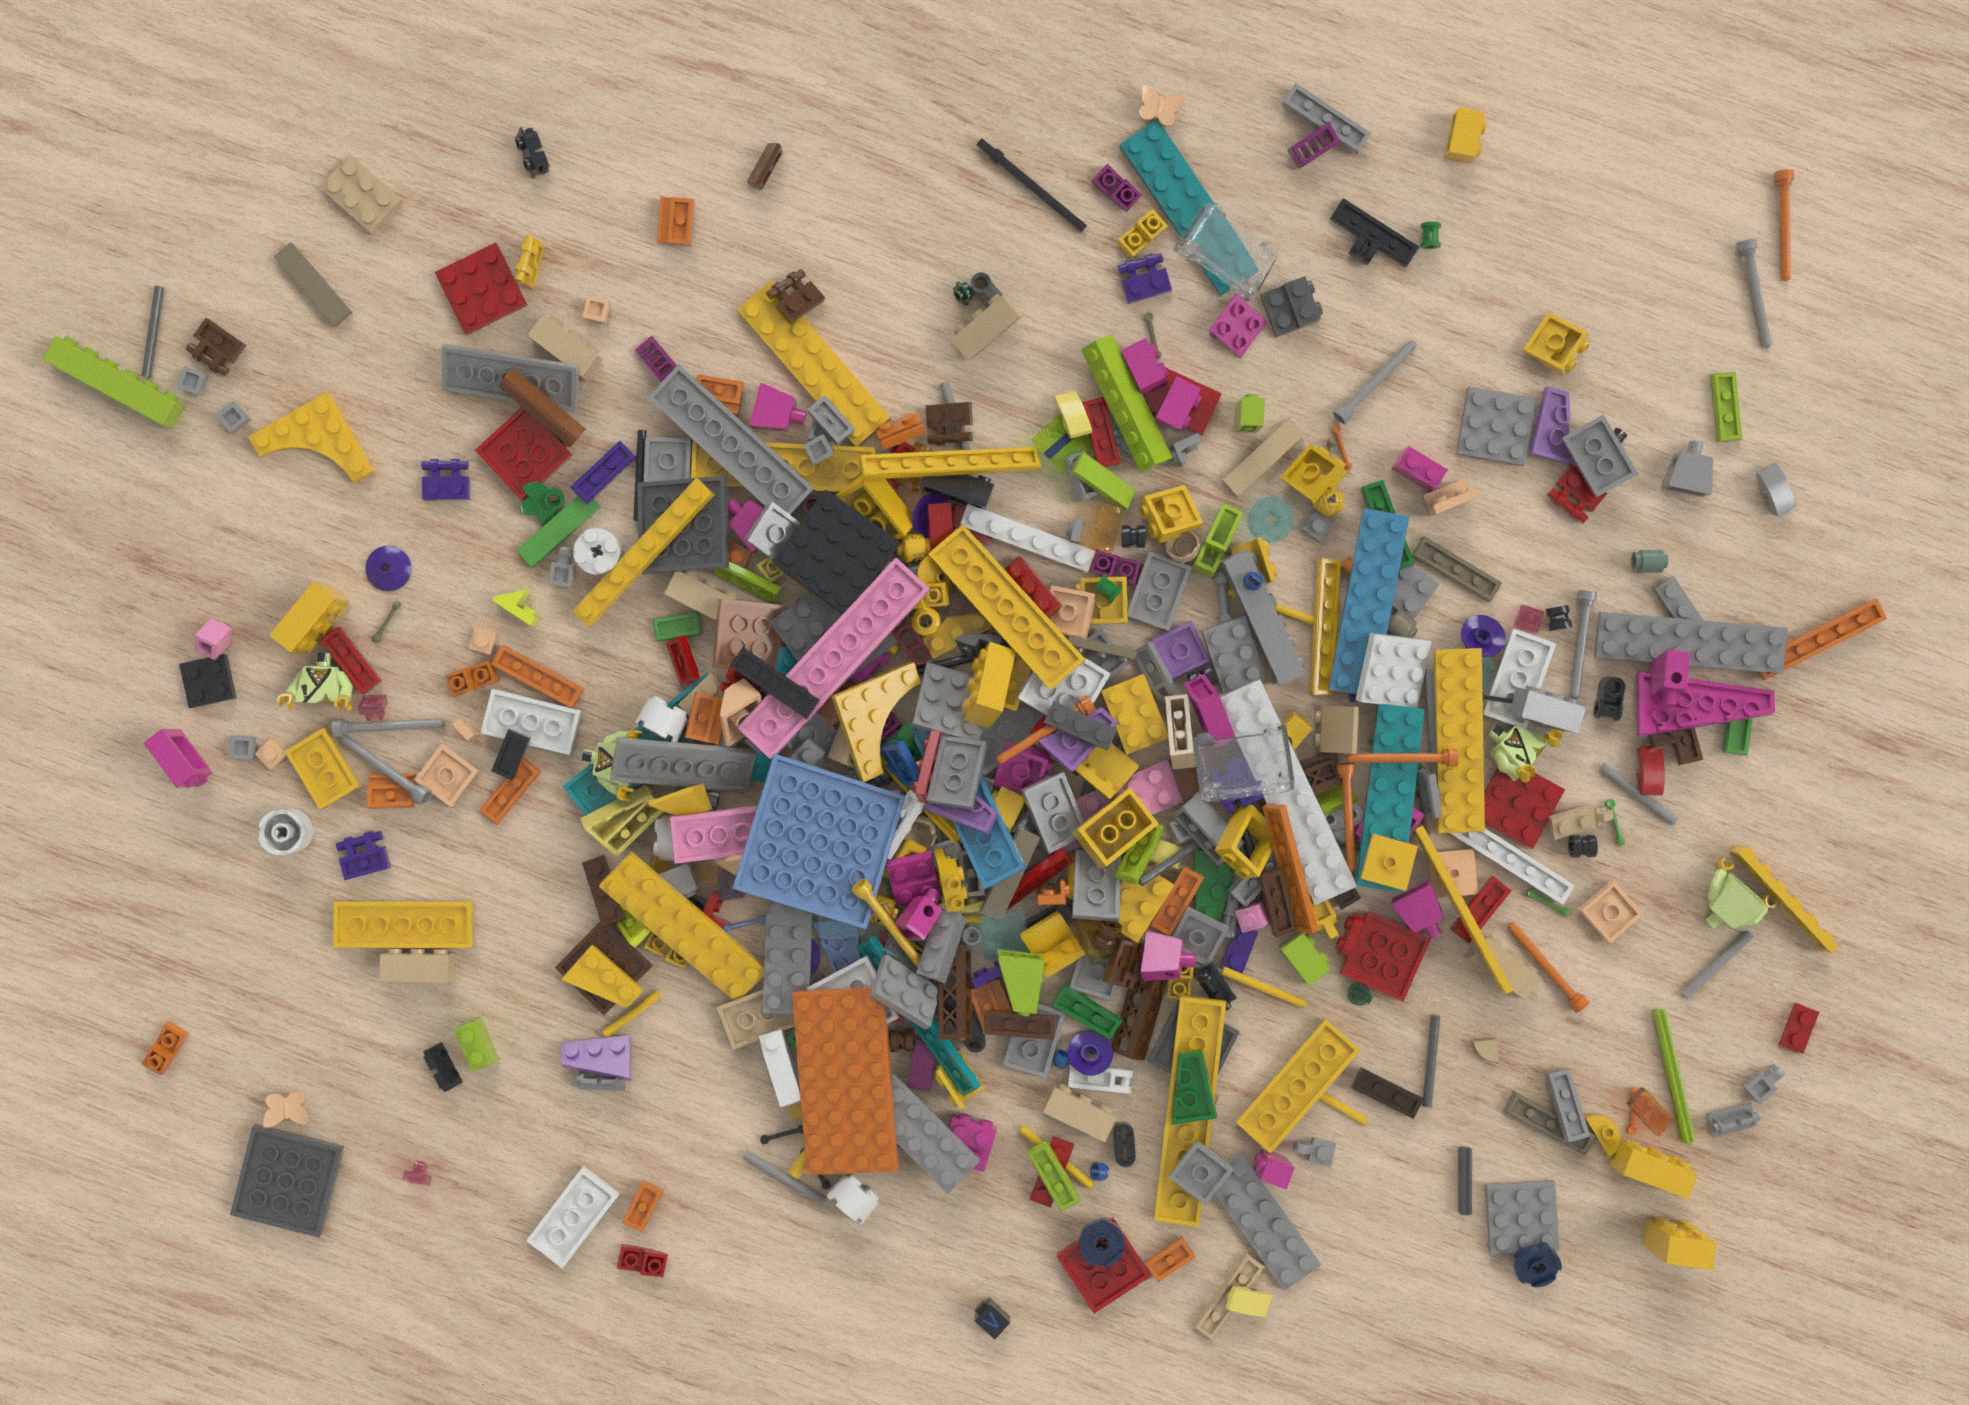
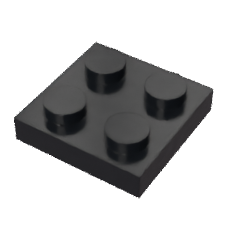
(207, 681)

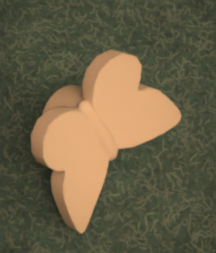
(1159, 108)
(285, 1108)

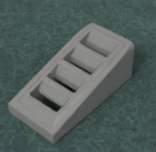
(1076, 484)

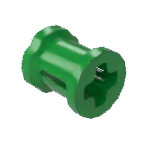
(1428, 227)
(1107, 589)

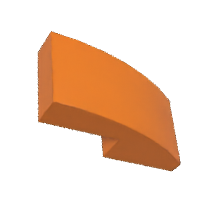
(472, 678)
(165, 1049)

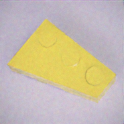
(622, 821)

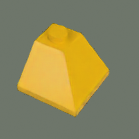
(686, 801)

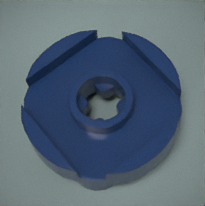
(1102, 1229)
(1532, 1255)

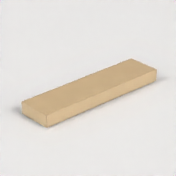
(1263, 457)
(1215, 1313)

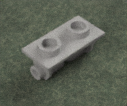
(598, 1081)
(1732, 1120)

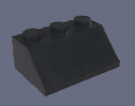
(960, 488)

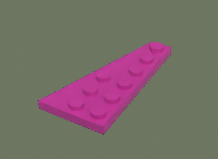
(1698, 706)

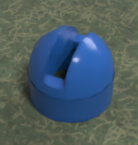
(1250, 585)
(1060, 1059)
(1099, 1171)

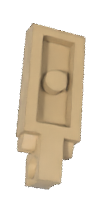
(1578, 820)

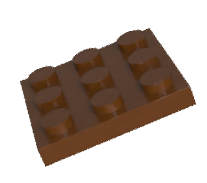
(617, 949)

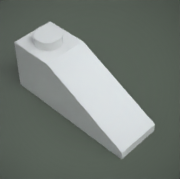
(781, 1067)

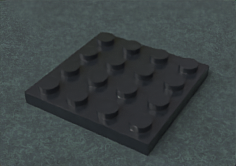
(835, 552)

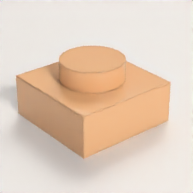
(596, 309)
(483, 640)
(464, 729)
(271, 753)

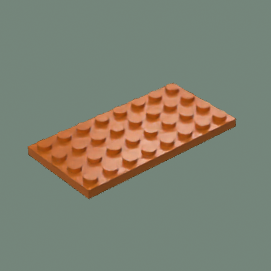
(845, 1081)

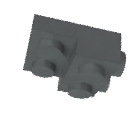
(1291, 306)

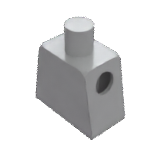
(1690, 471)

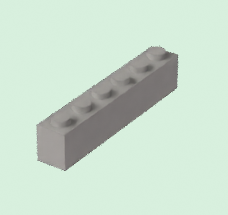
(1263, 618)

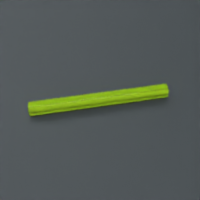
(1673, 1075)

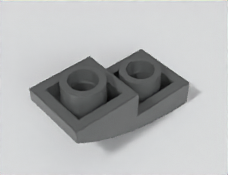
(972, 643)

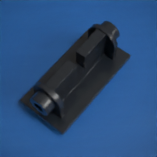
(528, 143)
(1214, 984)
(447, 1074)

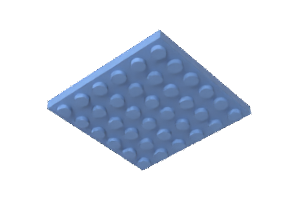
(817, 840)

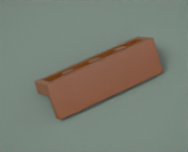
(541, 407)

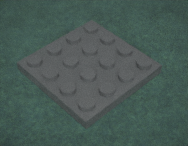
(703, 541)
(808, 621)
(287, 1180)

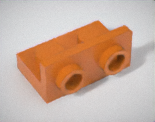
(1050, 896)

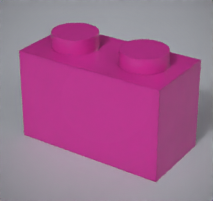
(1145, 367)
(1178, 404)
(1419, 469)
(1273, 1168)

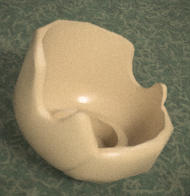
(1183, 548)
(923, 832)

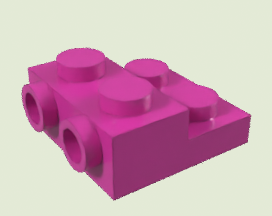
(1023, 768)
(912, 876)
(976, 1135)

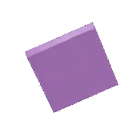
(1181, 650)

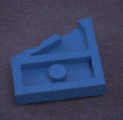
(900, 762)

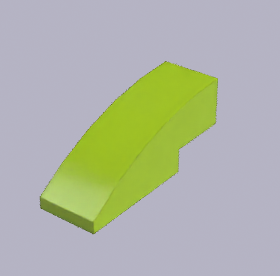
(1217, 540)

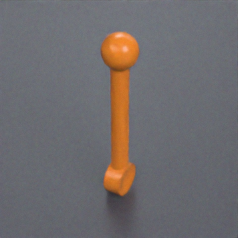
(1336, 430)
(1631, 1129)

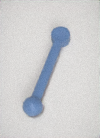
(762, 920)

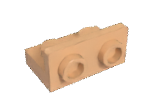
(1448, 497)

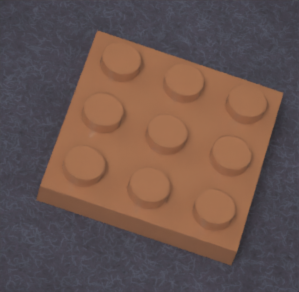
(745, 626)

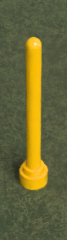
(863, 890)

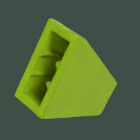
(1022, 979)

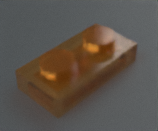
(1650, 1111)

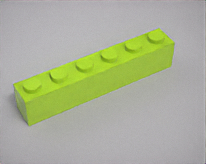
(115, 383)
(1126, 403)

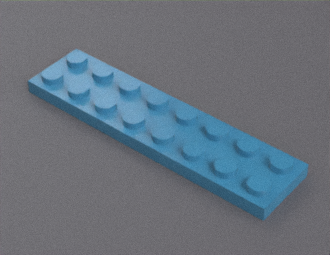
(1368, 593)
(991, 855)

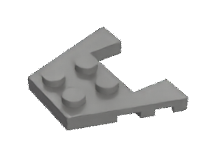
(818, 730)

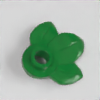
(538, 503)

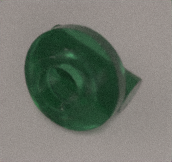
(1359, 994)

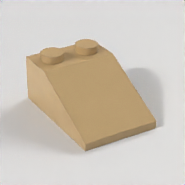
(1336, 729)

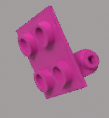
(1237, 325)

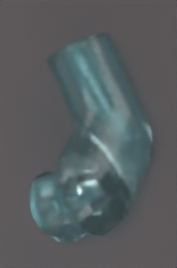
(1120, 441)

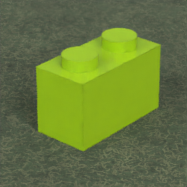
(1249, 414)
(1305, 958)
(476, 1044)

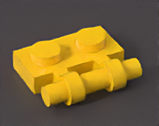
(529, 261)

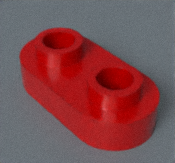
(1346, 943)

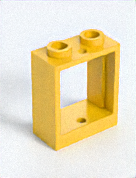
(1255, 822)

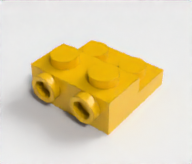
(1557, 344)
(1314, 472)
(1169, 513)
(1104, 611)
(950, 881)

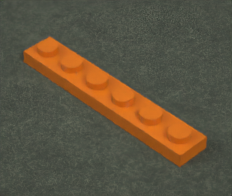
(1830, 634)
(1288, 859)

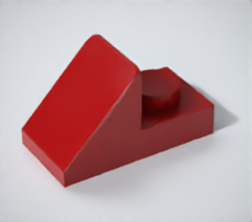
(714, 905)

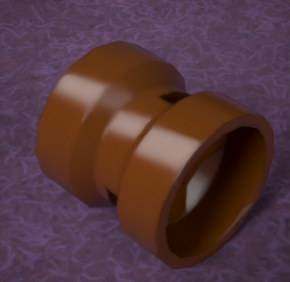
(1107, 933)
(901, 1040)

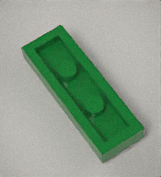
(1086, 1011)

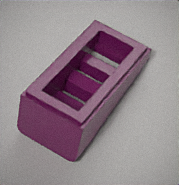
(1295, 154)
(645, 345)

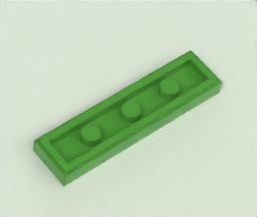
(557, 530)

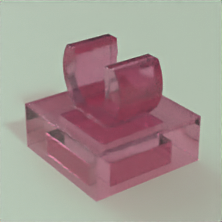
(1528, 618)
(373, 705)
(418, 1175)

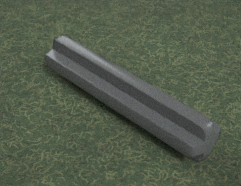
(1465, 1180)

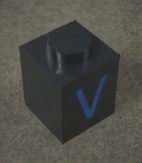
(991, 1317)

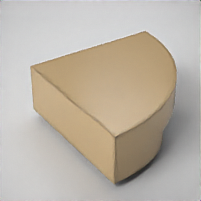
(1487, 1049)

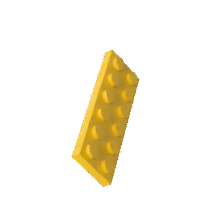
(403, 924)
(1297, 1086)

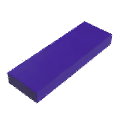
(603, 472)

